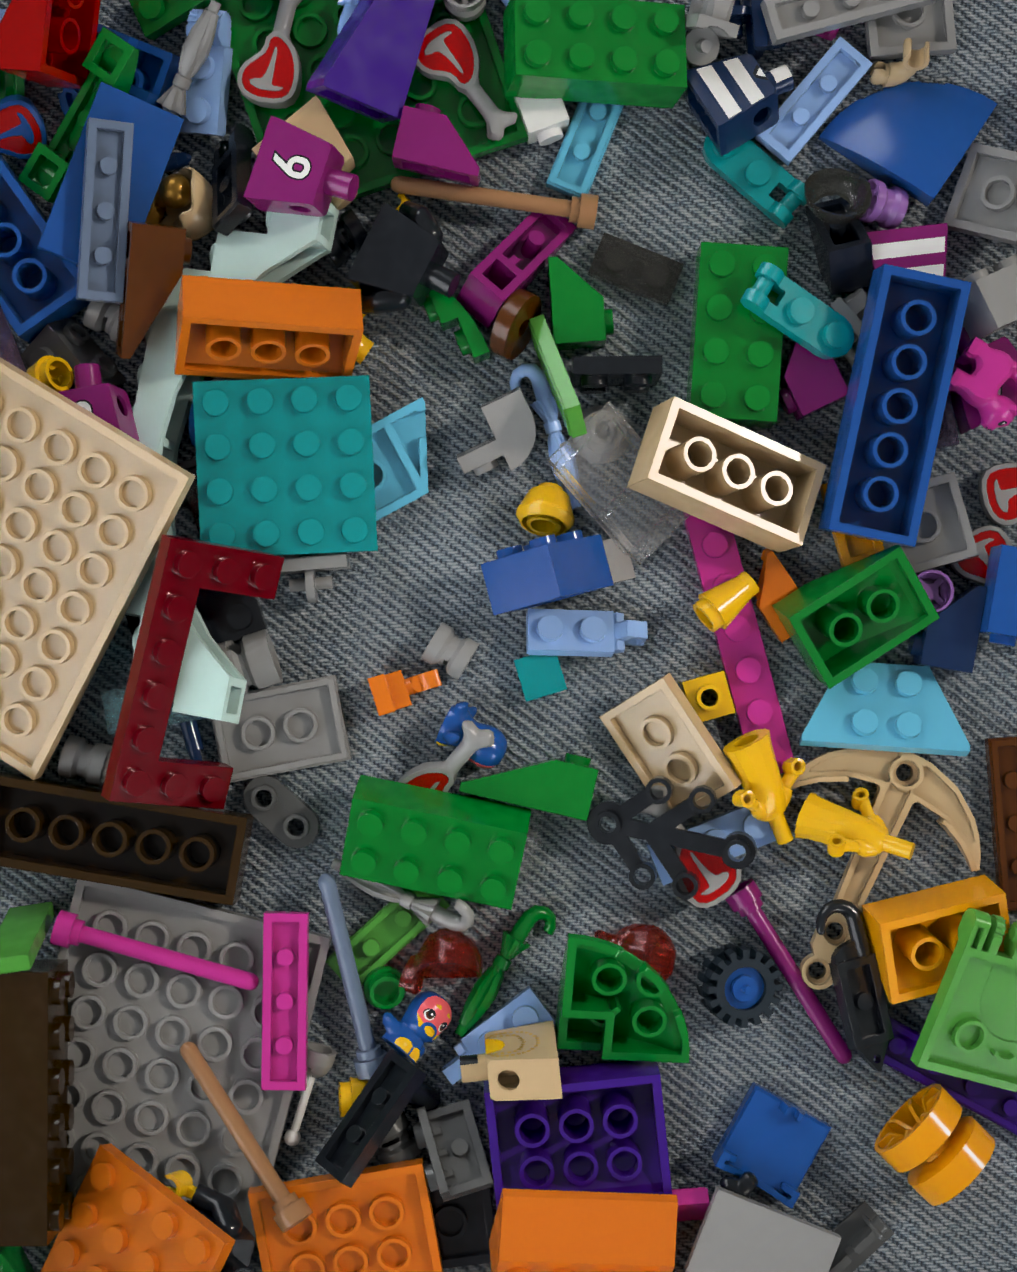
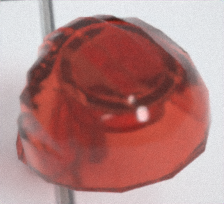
(647, 944)
(442, 956)

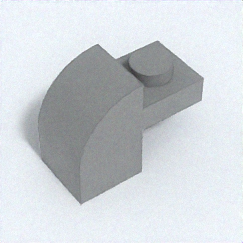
(513, 432)

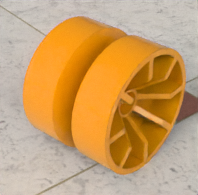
(935, 1144)

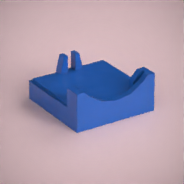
(771, 1142)

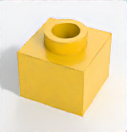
(717, 682)

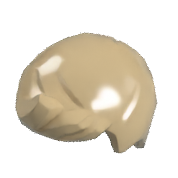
(198, 213)

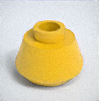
(546, 510)

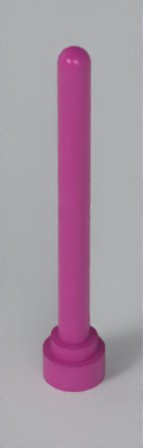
(71, 931)

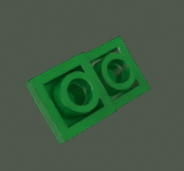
(452, 313)

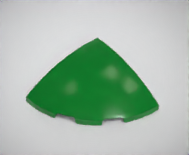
(617, 1005)

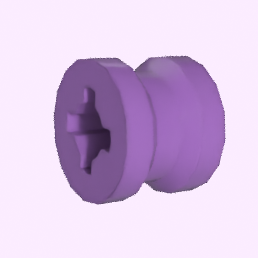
(887, 205)

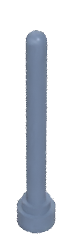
(369, 1054)

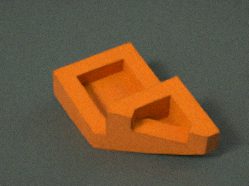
(773, 586)

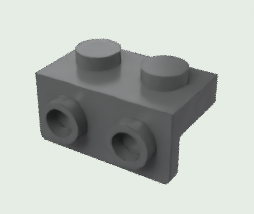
(72, 343)
(454, 1150)

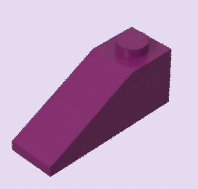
(513, 264)

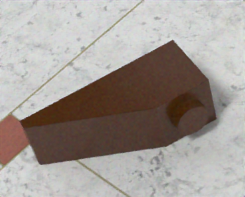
(151, 272)

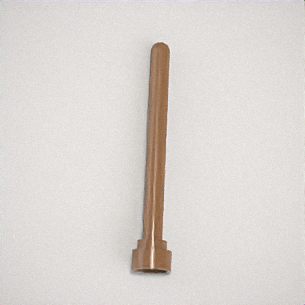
(579, 210)
(288, 1207)

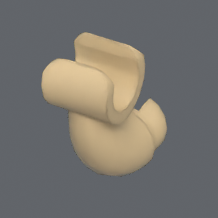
(896, 73)

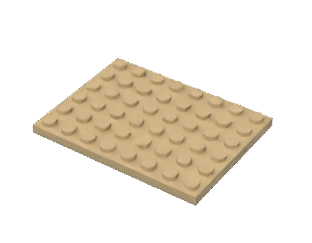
(75, 543)

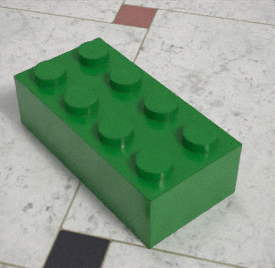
(595, 51)
(732, 349)
(435, 842)

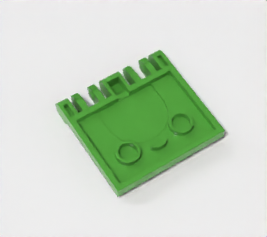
(975, 1008)

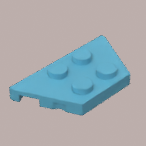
(400, 458)
(887, 711)

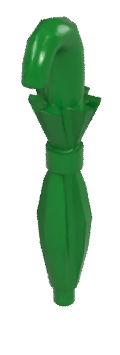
(489, 983)

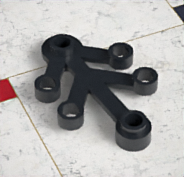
(663, 835)

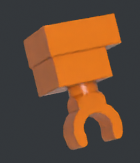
(393, 691)

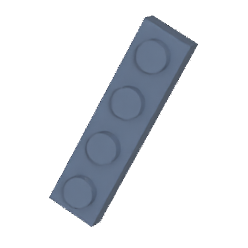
(104, 211)

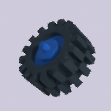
(739, 985)

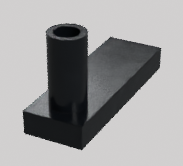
(373, 1116)

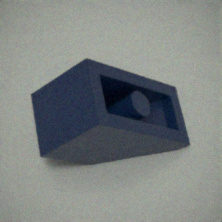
(954, 637)

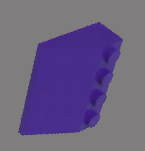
(595, 1139)

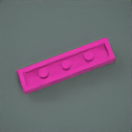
(285, 1000)

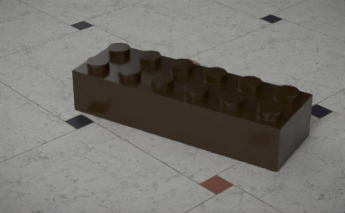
(123, 844)
(35, 1102)

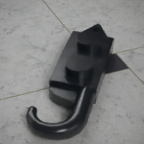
(858, 986)

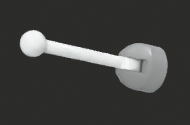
(319, 1062)

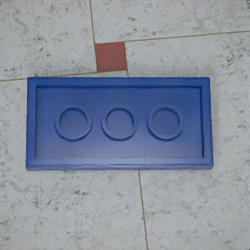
(152, 145)

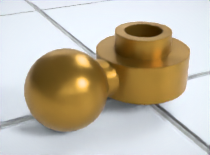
(172, 192)

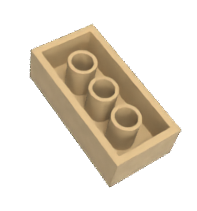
(727, 475)

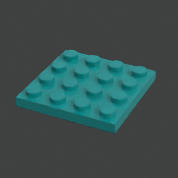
(286, 464)

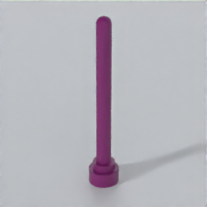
(748, 903)

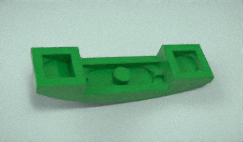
(110, 62)

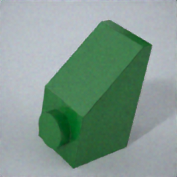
(576, 310)

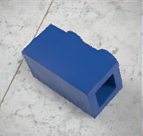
(1000, 605)

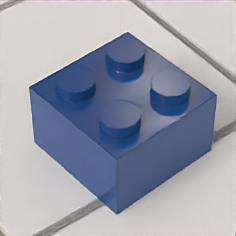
(546, 571)

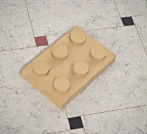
(668, 739)

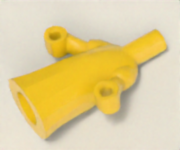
(763, 787)
(847, 830)

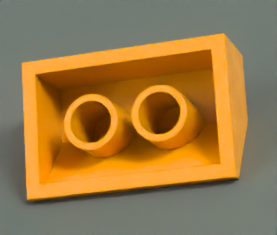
(919, 932)

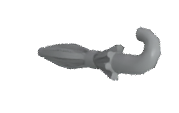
(193, 55)
(425, 908)

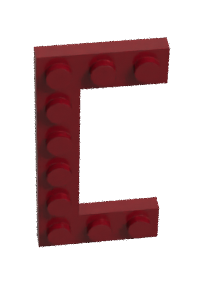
(135, 764)

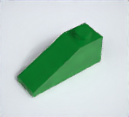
(548, 786)

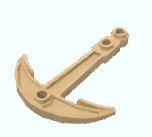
(892, 804)

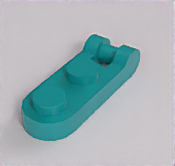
(756, 177)
(798, 314)

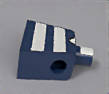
(736, 99)

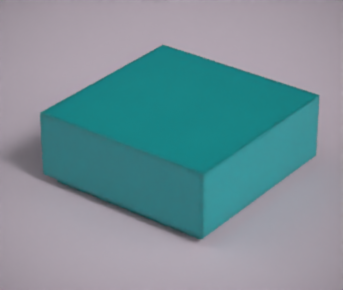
(540, 676)

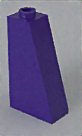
(374, 58)

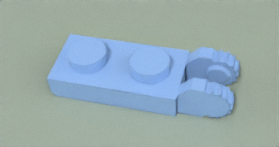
(210, 87)

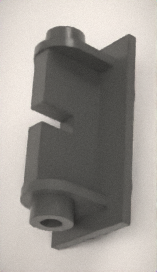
(861, 1236)

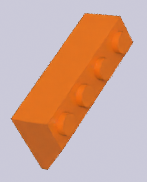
(266, 329)
(583, 1232)

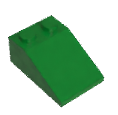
(856, 614)

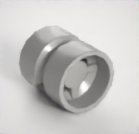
(255, 659)

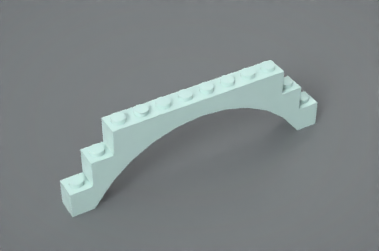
(207, 679)

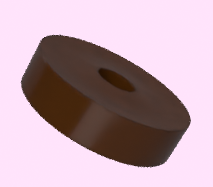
(511, 327)

